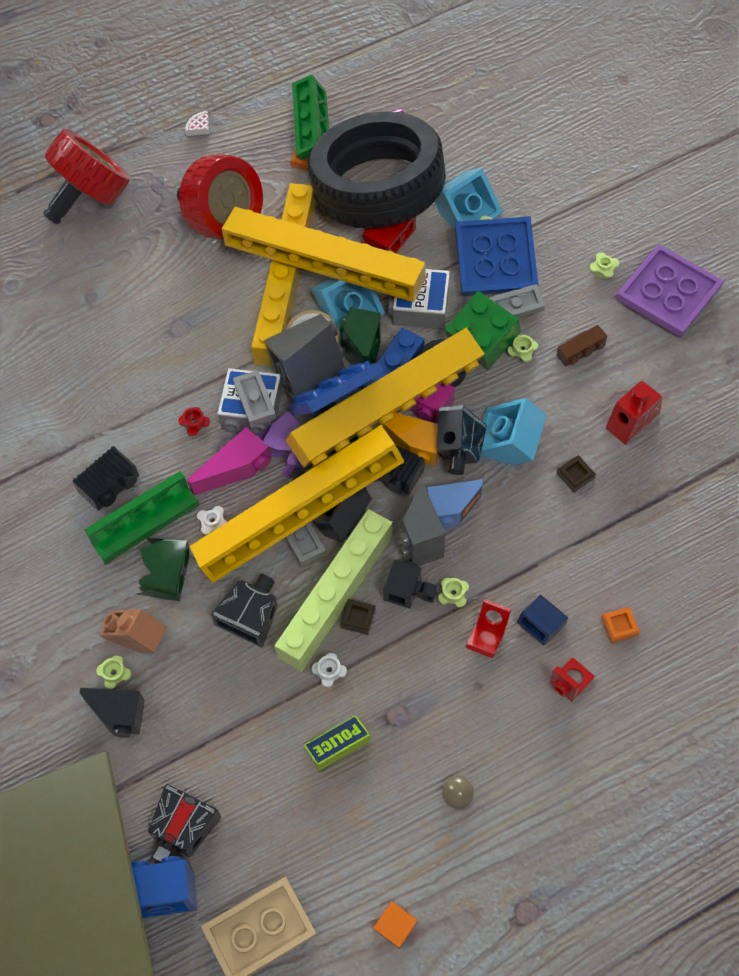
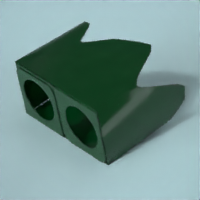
(168, 564)

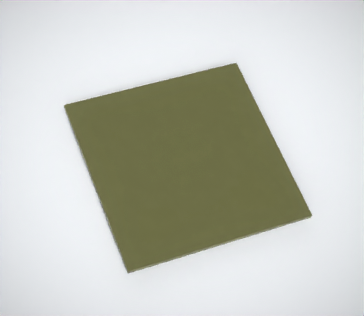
(68, 878)

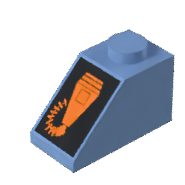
(455, 501)

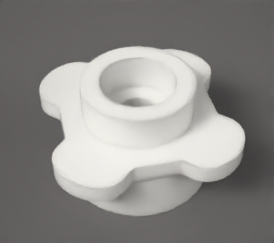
(205, 516)
(329, 661)

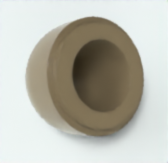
(458, 792)

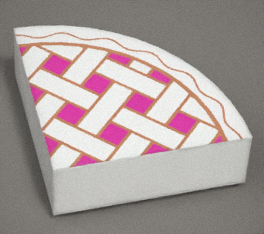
(198, 124)

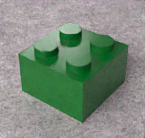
(488, 324)

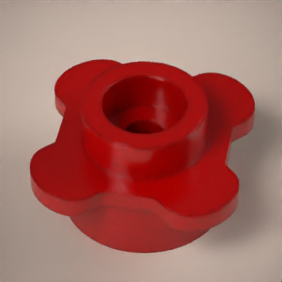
(193, 414)

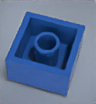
(165, 887)

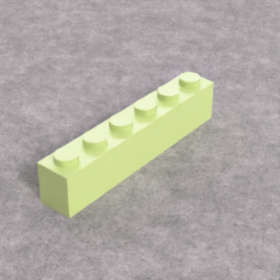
(333, 590)

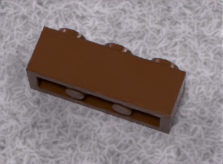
(581, 346)

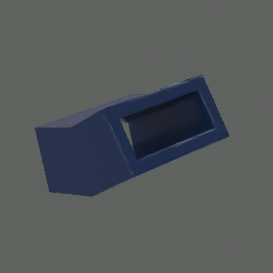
(542, 619)

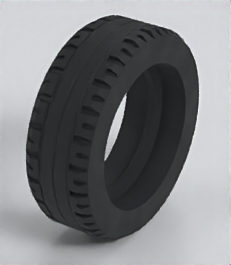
(385, 200)

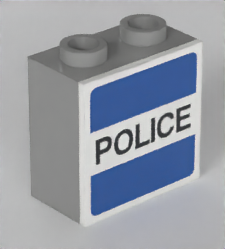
(429, 306)
(231, 412)

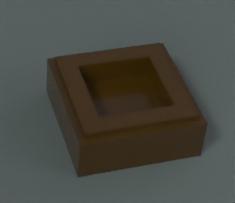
(576, 473)
(358, 616)

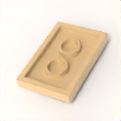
(259, 930)

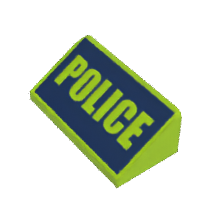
(337, 743)

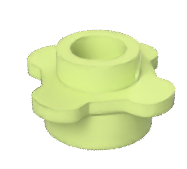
(599, 267)
(526, 342)
(453, 584)
(105, 669)

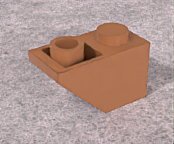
(133, 630)

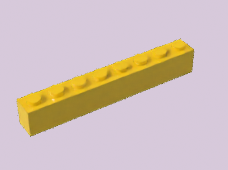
(324, 254)
(282, 278)
(384, 397)
(296, 504)

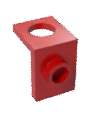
(488, 634)
(567, 686)

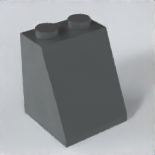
(306, 354)

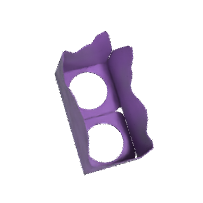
(275, 437)

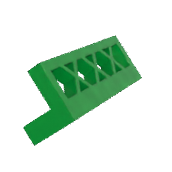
(309, 114)
(143, 517)

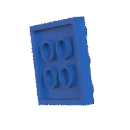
(495, 255)
(335, 387)

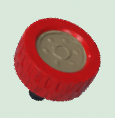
(85, 171)
(214, 188)

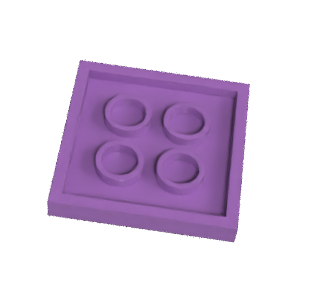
(669, 290)

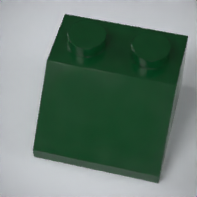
(361, 335)

